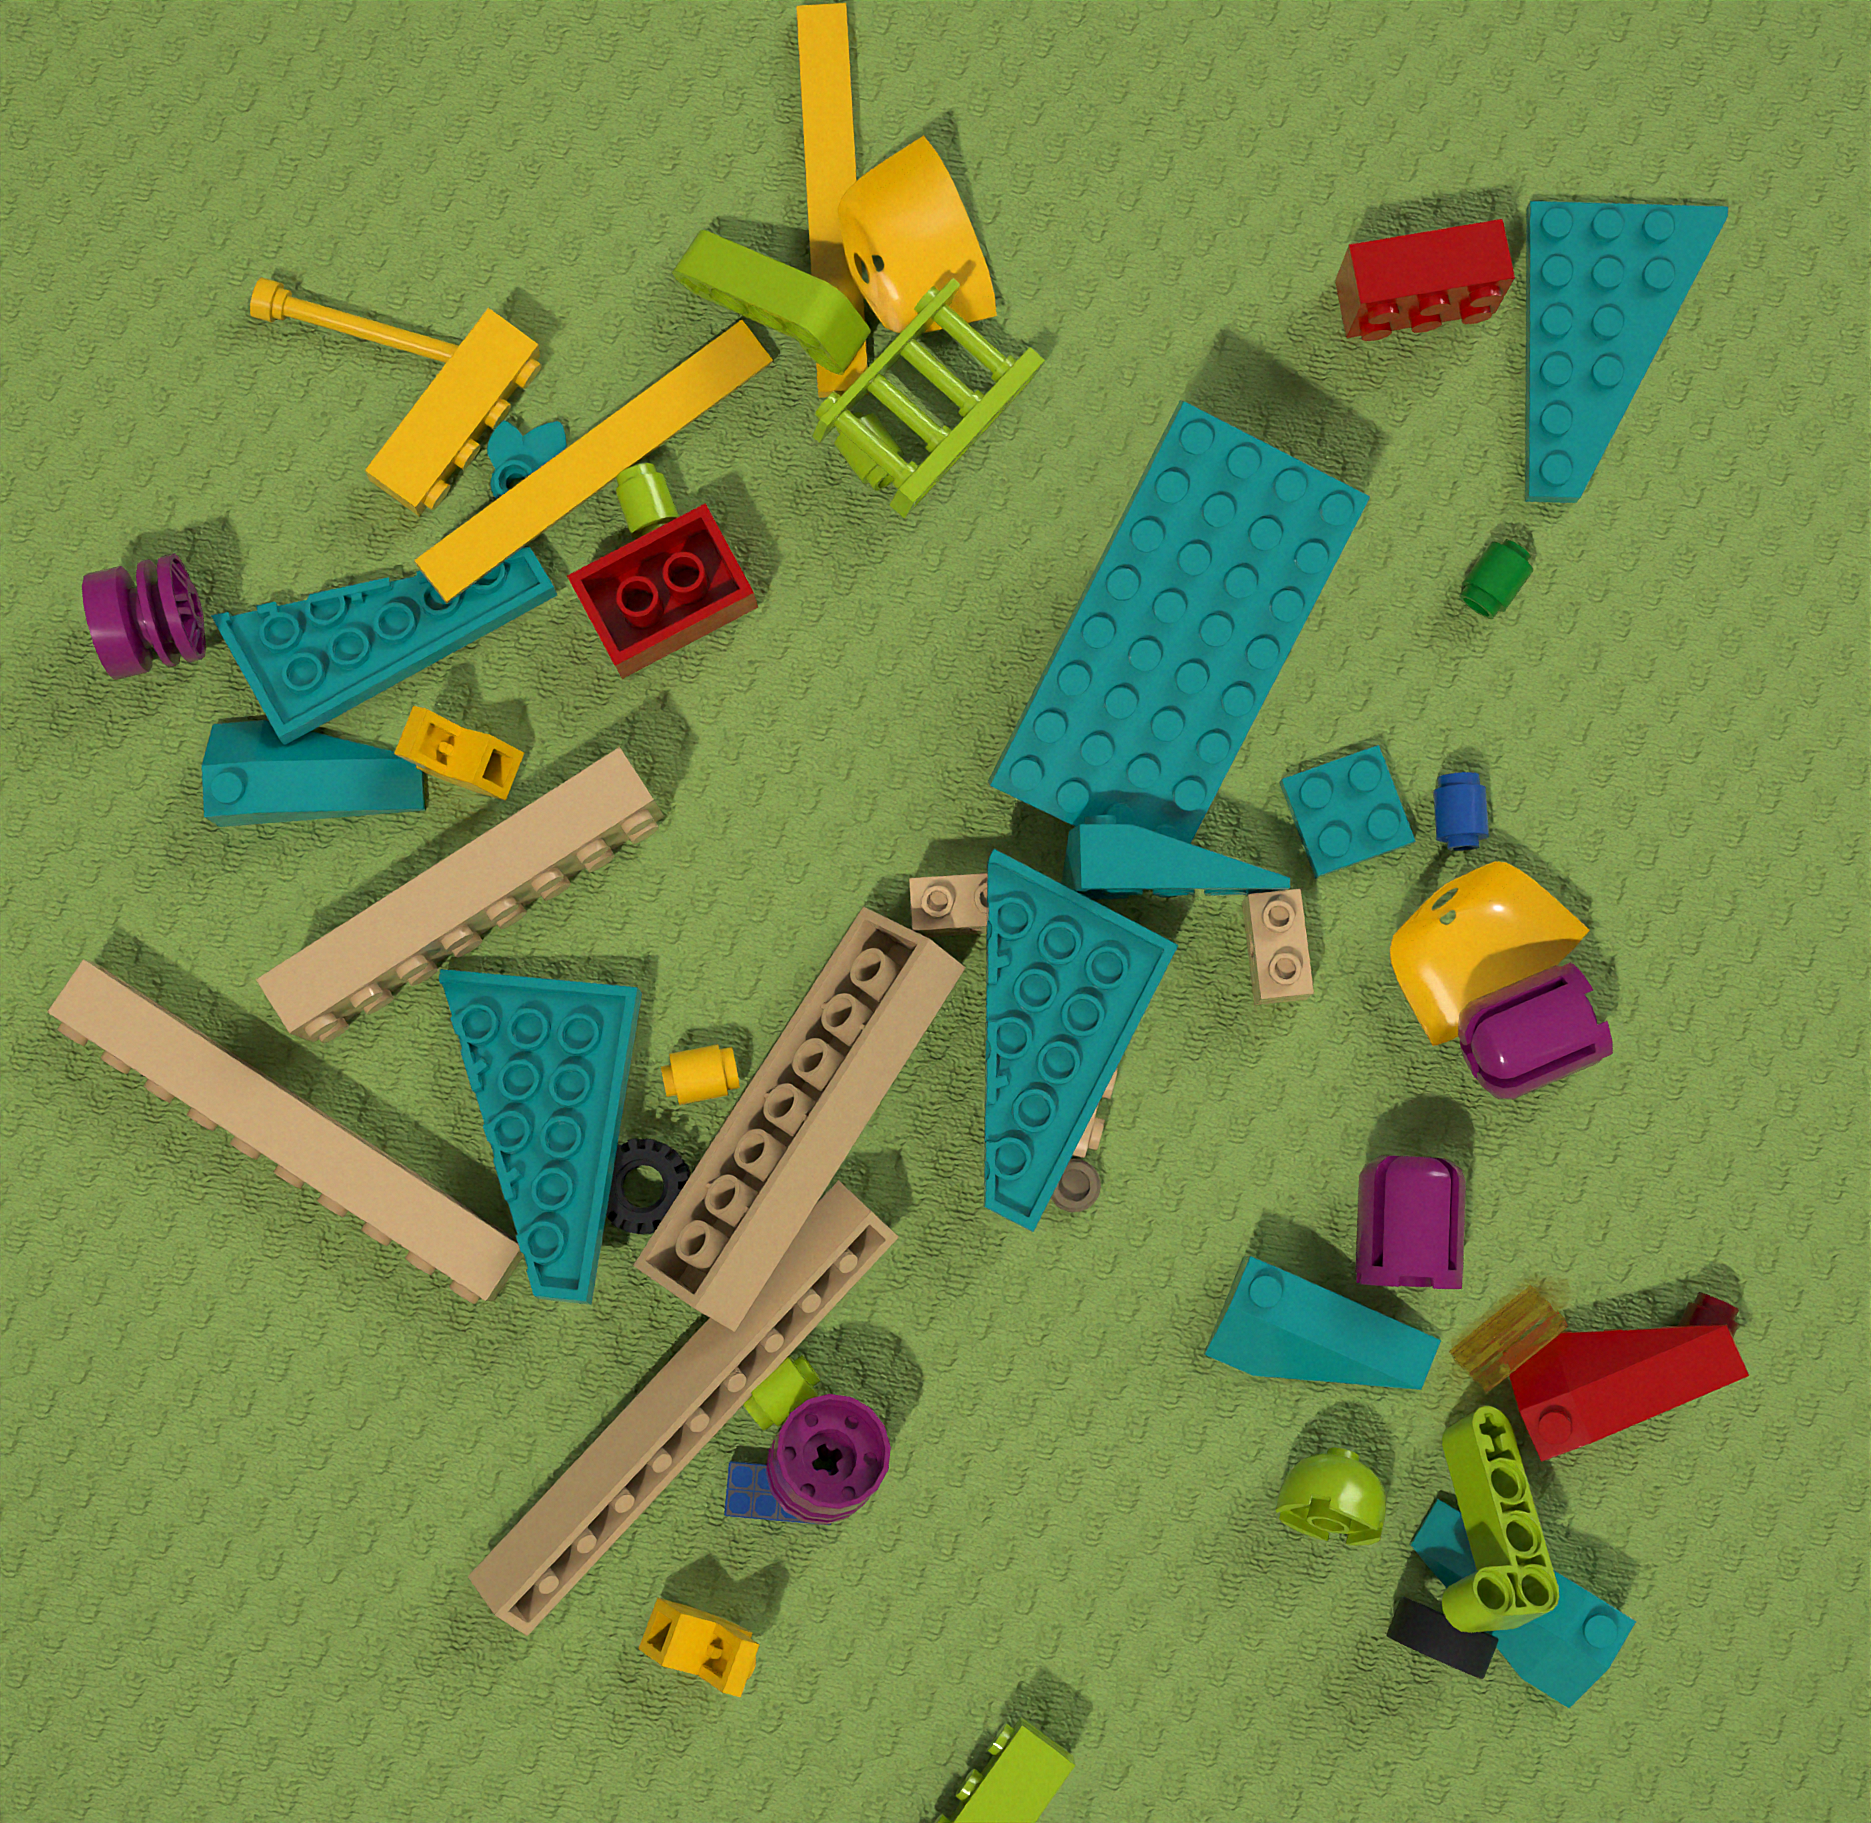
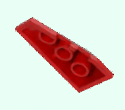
(1615, 1378)

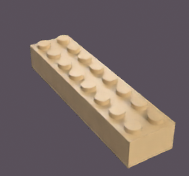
(462, 899)
(799, 1117)

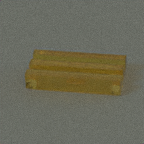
(1503, 1334)

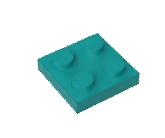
(1347, 811)

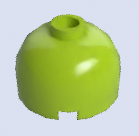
(1333, 1496)

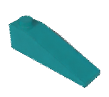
(316, 776)
(1124, 859)
(1555, 1652)

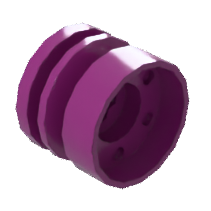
(134, 619)
(835, 1430)

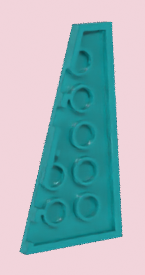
(360, 639)

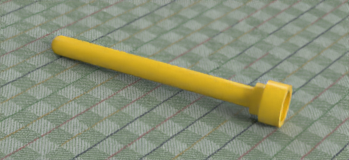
(274, 302)

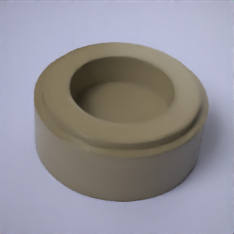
(1077, 1187)

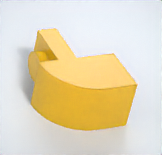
(458, 754)
(700, 1645)

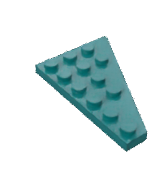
(1596, 313)
(1059, 1014)
(552, 1097)

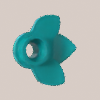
(520, 455)

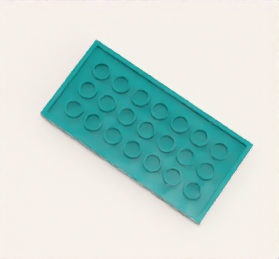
(1179, 631)

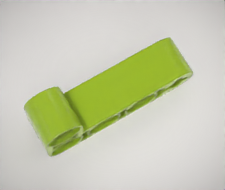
(776, 297)
(1502, 1527)

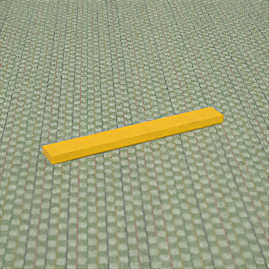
(829, 160)
(593, 461)

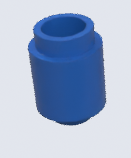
(1460, 811)

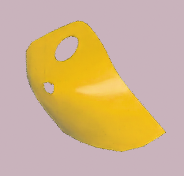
(921, 232)
(1499, 936)

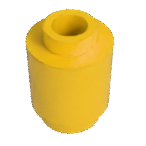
(700, 1074)

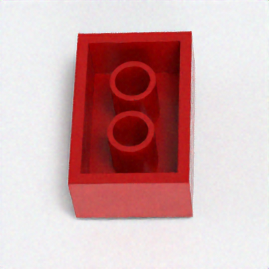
(1424, 280)
(663, 591)

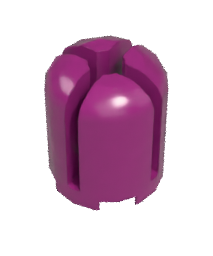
(1532, 1033)
(1411, 1223)

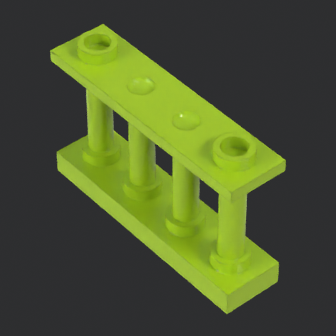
(943, 443)

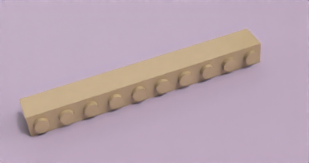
(288, 1131)
(677, 1415)

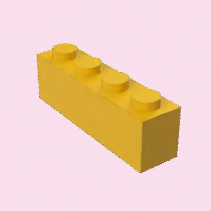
(454, 413)

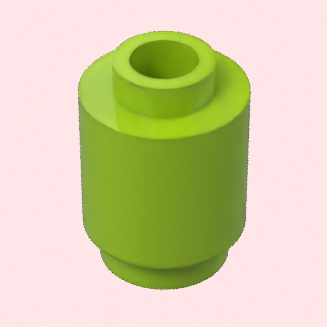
(863, 466)
(644, 499)
(782, 1392)

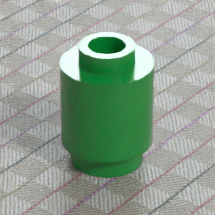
(1496, 578)

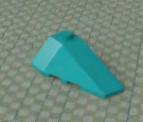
(1305, 1332)

